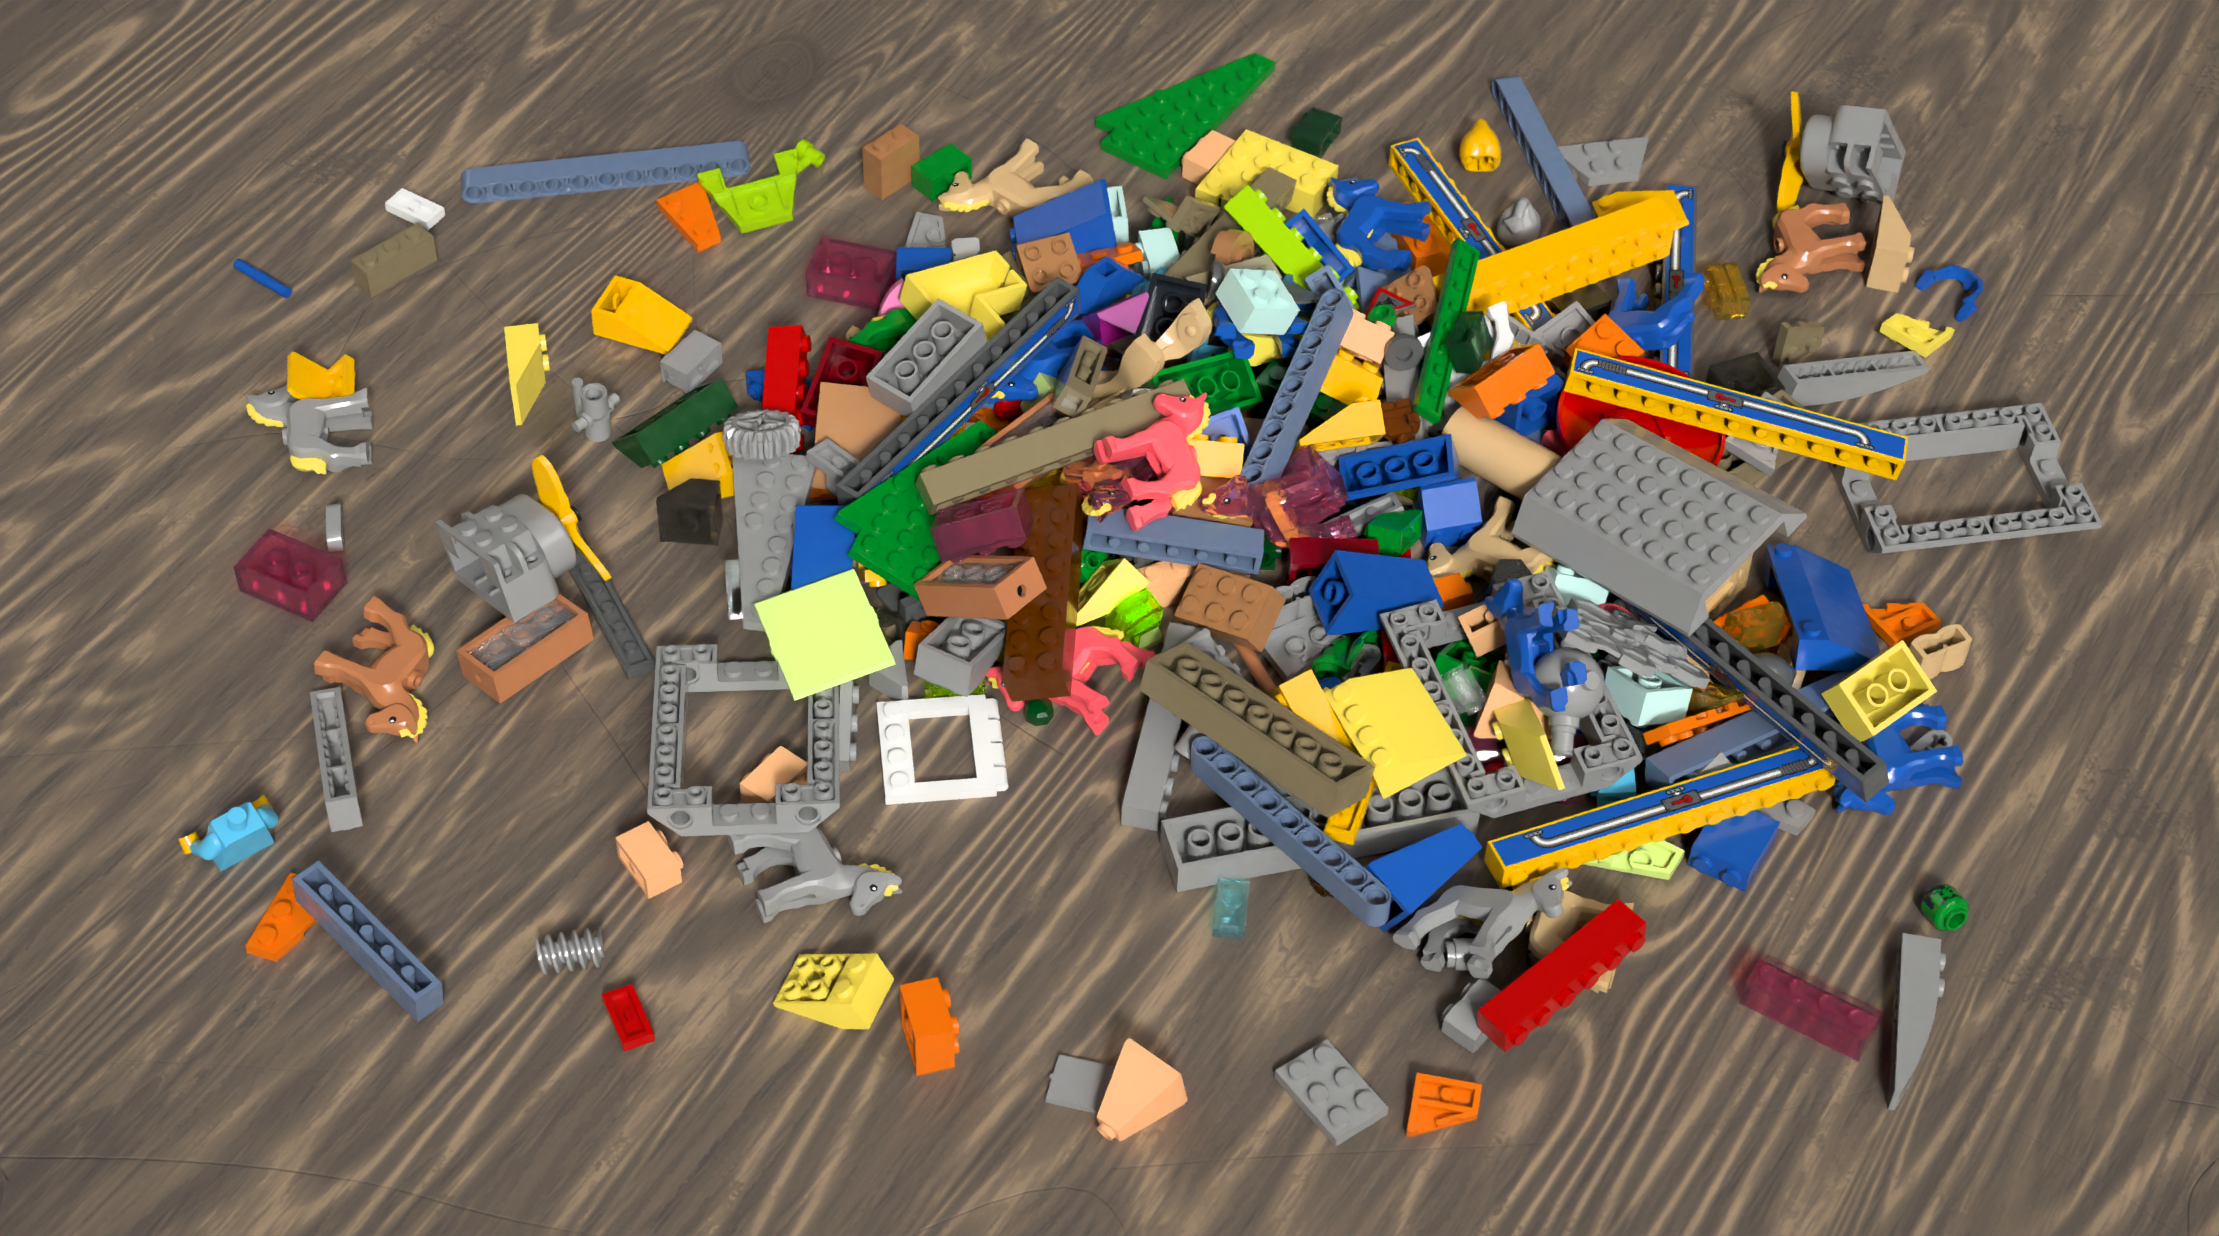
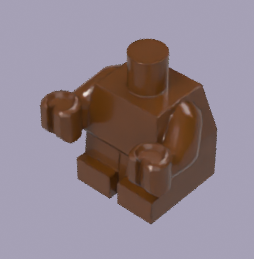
(1400, 421)

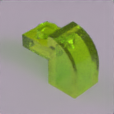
(1135, 616)

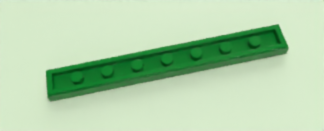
(1451, 304)

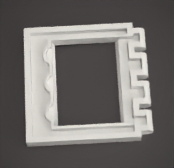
(897, 750)

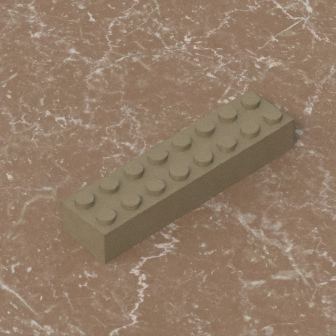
(1257, 729)

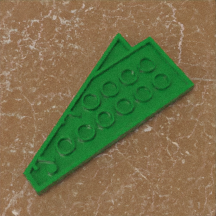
(1171, 121)
(893, 519)

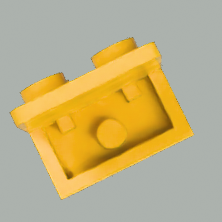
(311, 380)

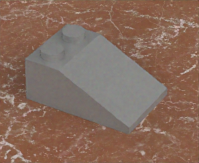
(960, 652)

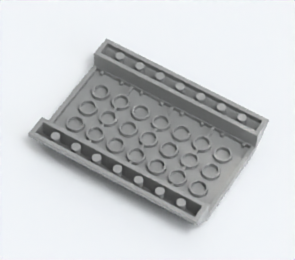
(1649, 520)

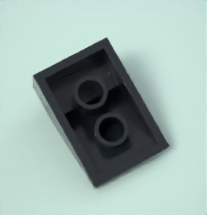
(1165, 302)

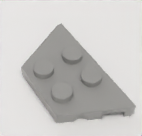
(1606, 161)

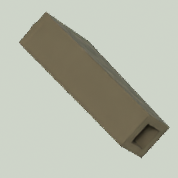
(1079, 377)

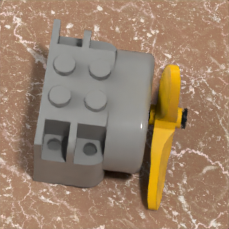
(1842, 153)
(519, 547)

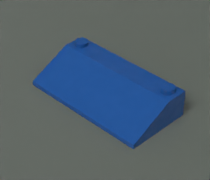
(1822, 608)

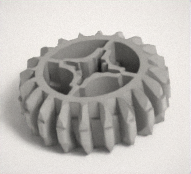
(761, 434)

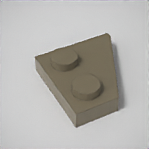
(1796, 341)

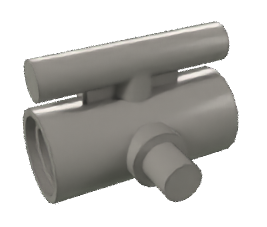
(593, 409)

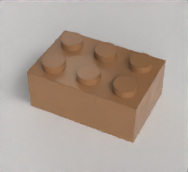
(1230, 607)

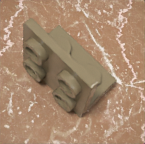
(1190, 216)

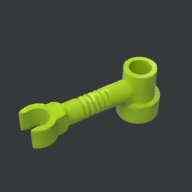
(808, 155)

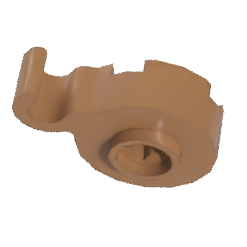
(1233, 246)

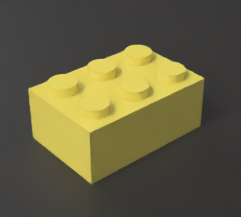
(1879, 692)

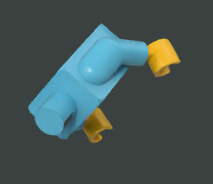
(234, 834)

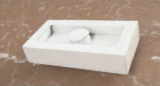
(415, 209)

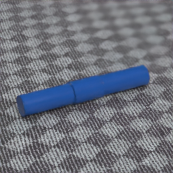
(262, 278)

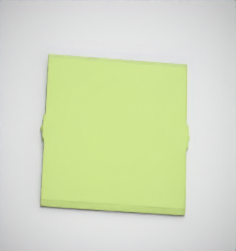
(824, 634)

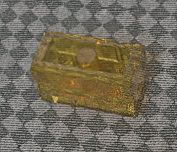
(1726, 291)
(1758, 626)

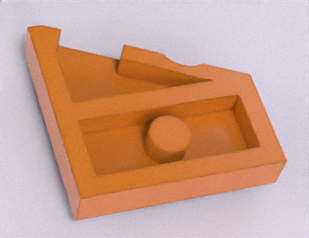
(1902, 621)

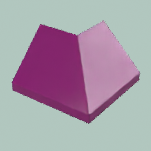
(1117, 319)

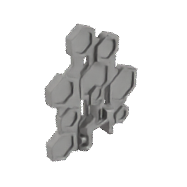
(1630, 643)

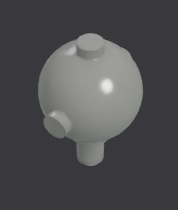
(1581, 698)

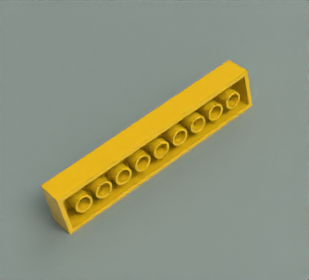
(1572, 258)

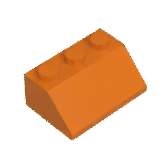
(1431, 253)
(1503, 381)

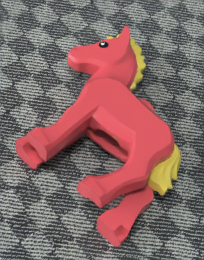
(1168, 455)
(1093, 648)

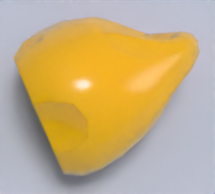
(1480, 148)

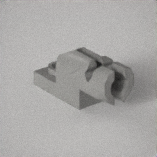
(832, 461)

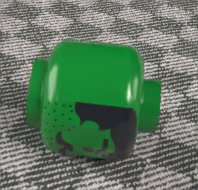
(1945, 907)

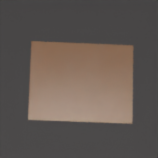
(851, 421)

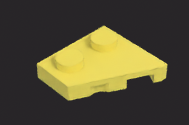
(1915, 334)

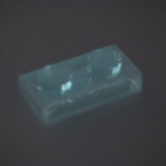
(1231, 908)

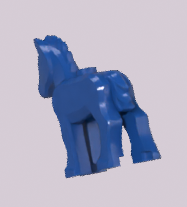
(1655, 328)
(1529, 638)
(1903, 766)

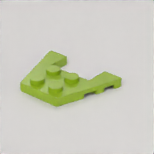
(757, 202)

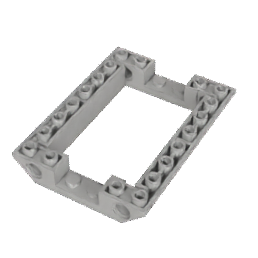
(1967, 433)
(1592, 766)
(692, 810)

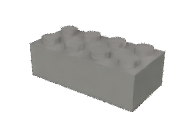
(925, 357)

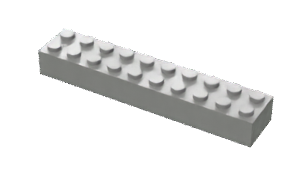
(1228, 846)

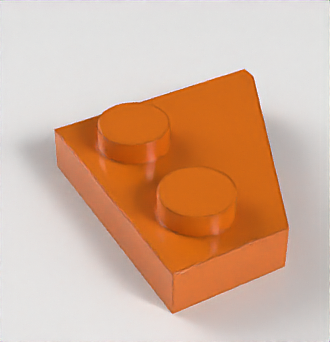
(1441, 1103)

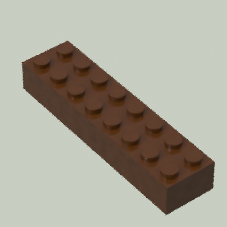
(1044, 630)

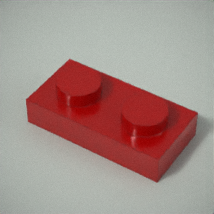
(628, 1017)

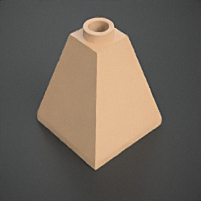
(1500, 694)
(1138, 1093)

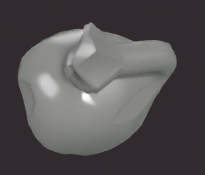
(1518, 224)

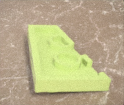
(1650, 860)

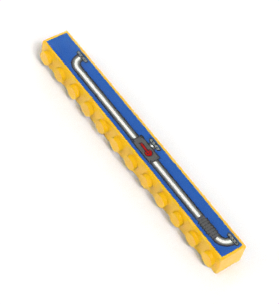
(1451, 211)
(1736, 414)
(1654, 816)

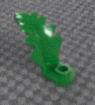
(1338, 659)

